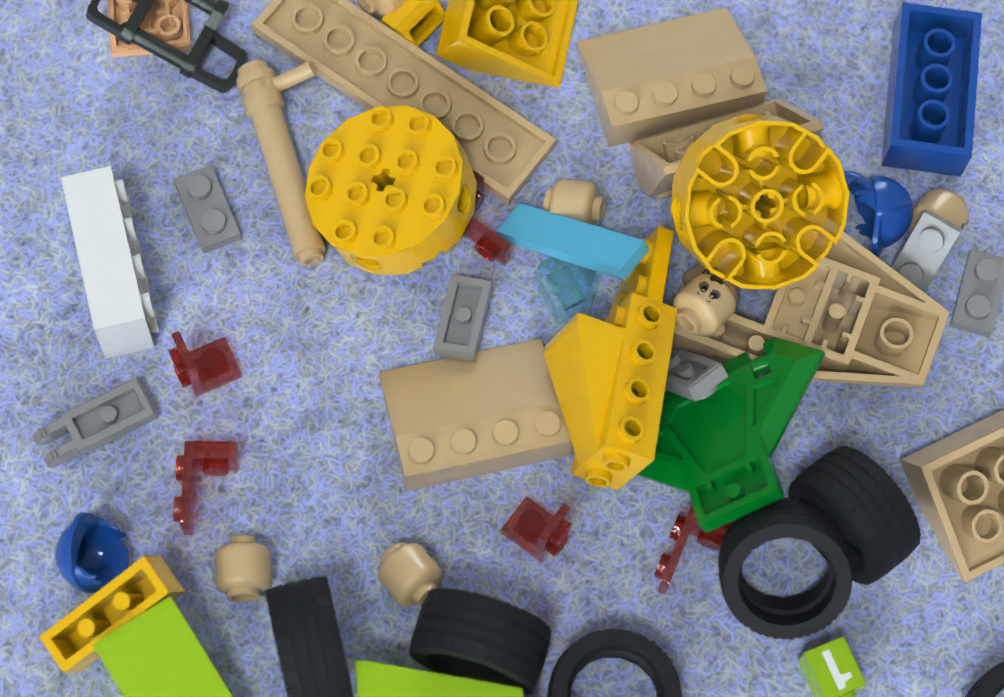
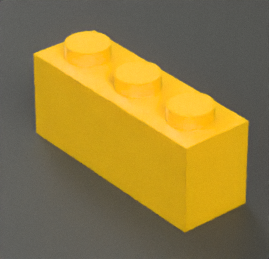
(108, 609)

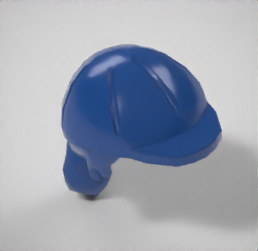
(883, 206)
(91, 553)

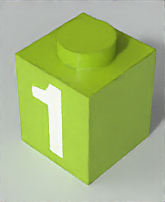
(832, 670)

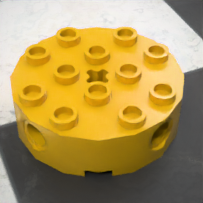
(391, 190)
(788, 229)

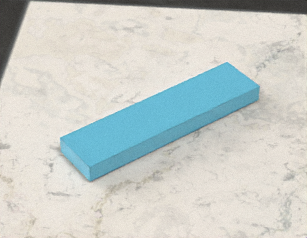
(573, 241)

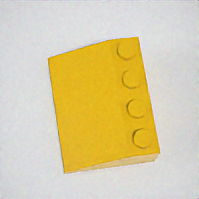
(509, 38)

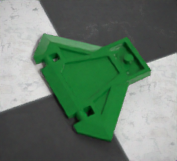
(726, 442)

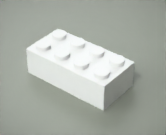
(110, 261)

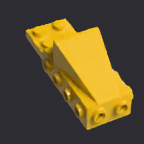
(616, 372)

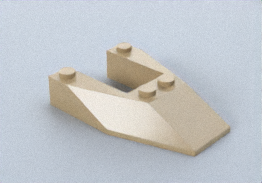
(850, 307)

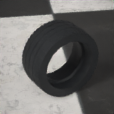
(866, 508)
(791, 615)
(308, 639)
(480, 639)
(615, 644)

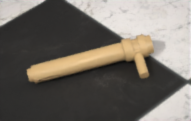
(265, 107)

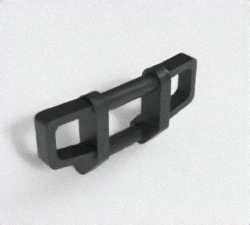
(185, 62)

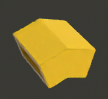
(415, 19)

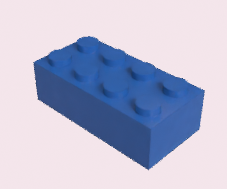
(932, 89)

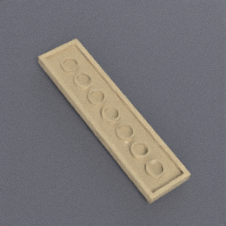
(387, 70)

